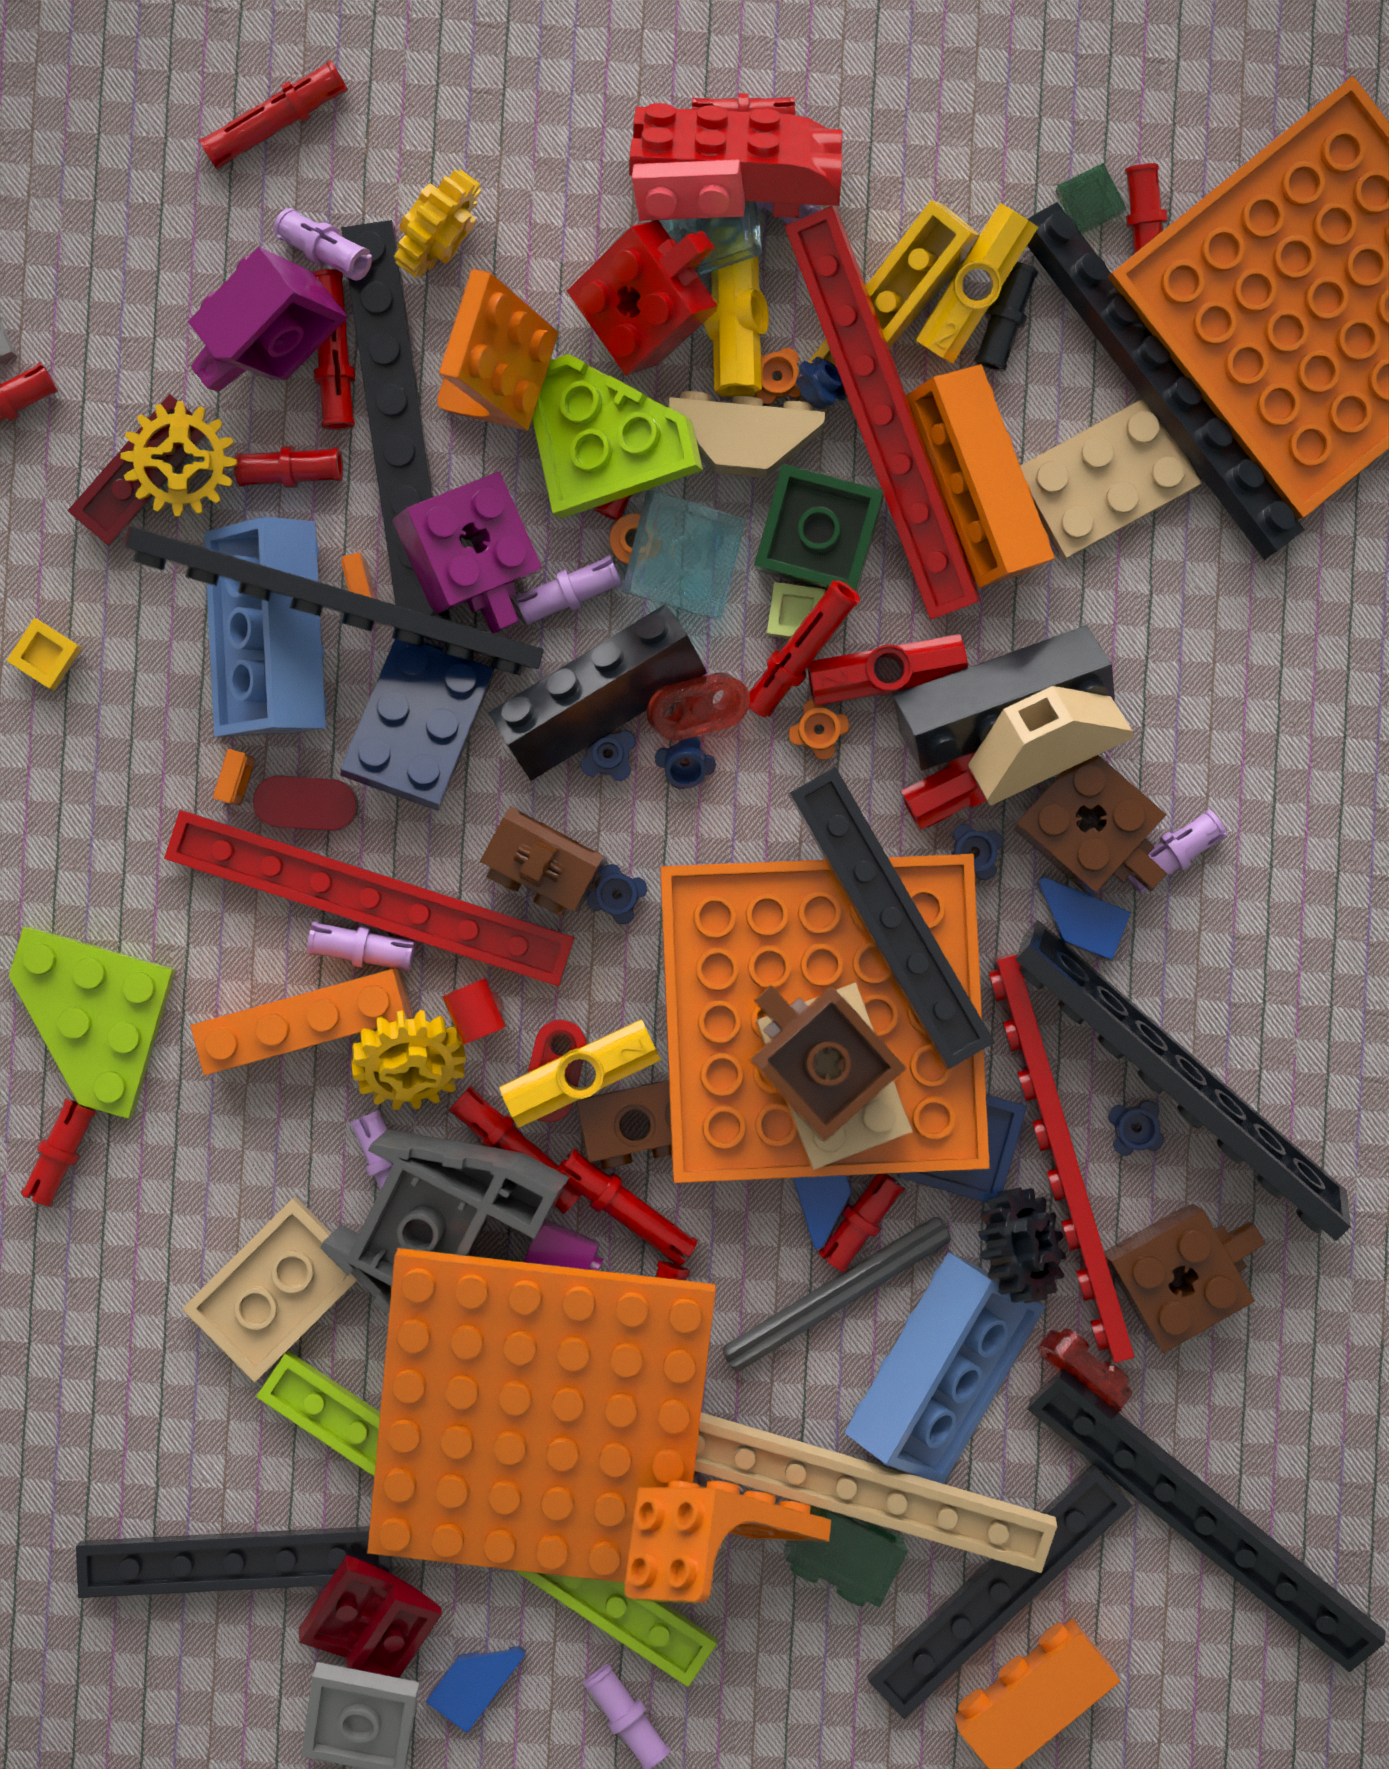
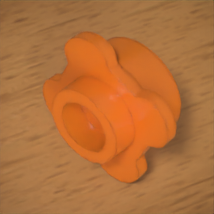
(786, 364)
(824, 743)

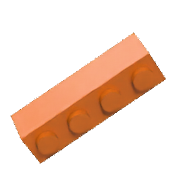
(980, 475)
(300, 1021)

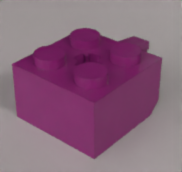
(262, 321)
(475, 575)

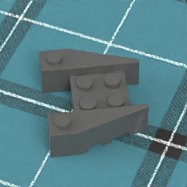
(440, 1204)

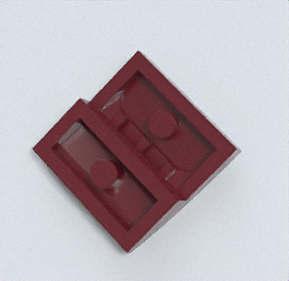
(370, 1619)

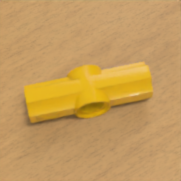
(995, 253)
(737, 328)
(548, 1089)

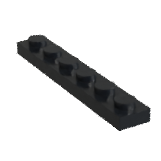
(891, 918)
(219, 1561)
(994, 1597)

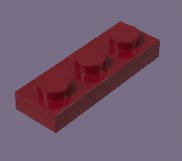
(110, 500)

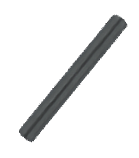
(836, 1294)

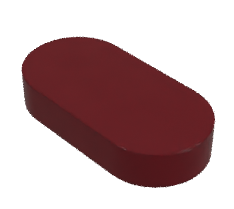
(305, 803)

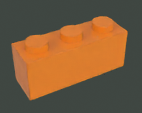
(1035, 1697)

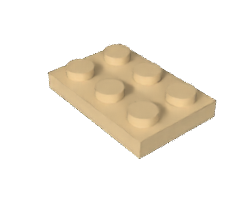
(1107, 478)
(873, 1125)
(270, 1291)

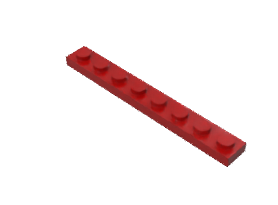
(882, 412)
(369, 898)
(1066, 1179)

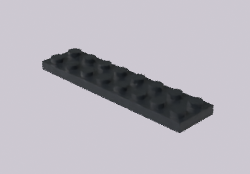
(1173, 1069)

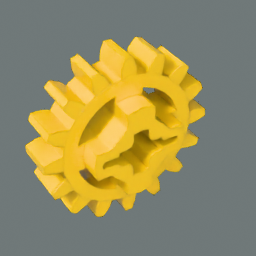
(437, 223)
(178, 435)
(408, 1060)

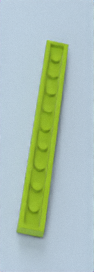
(352, 1430)

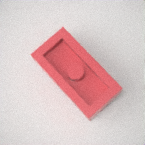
(688, 190)

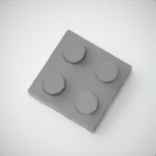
(359, 1718)

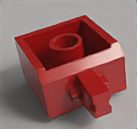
(645, 295)

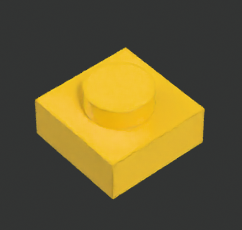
(44, 654)

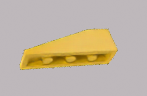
(915, 270)

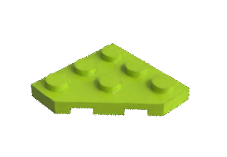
(605, 438)
(93, 1013)

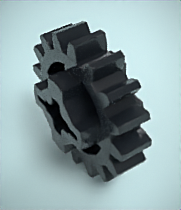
(1022, 1245)

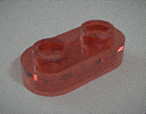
(695, 708)
(1070, 1351)

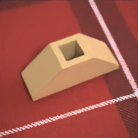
(745, 435)
(1044, 739)

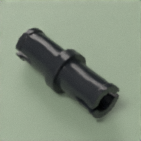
(1006, 318)

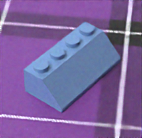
(262, 651)
(942, 1371)

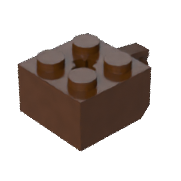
(1094, 855)
(542, 860)
(789, 1061)
(1211, 1280)

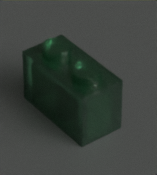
(855, 1559)

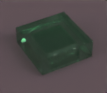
(1091, 198)

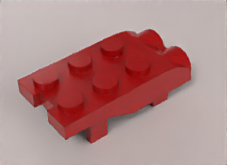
(780, 155)

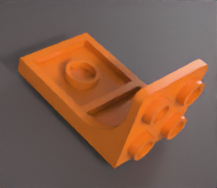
(495, 355)
(684, 1525)

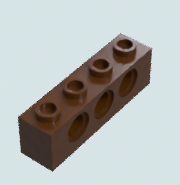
(602, 1118)

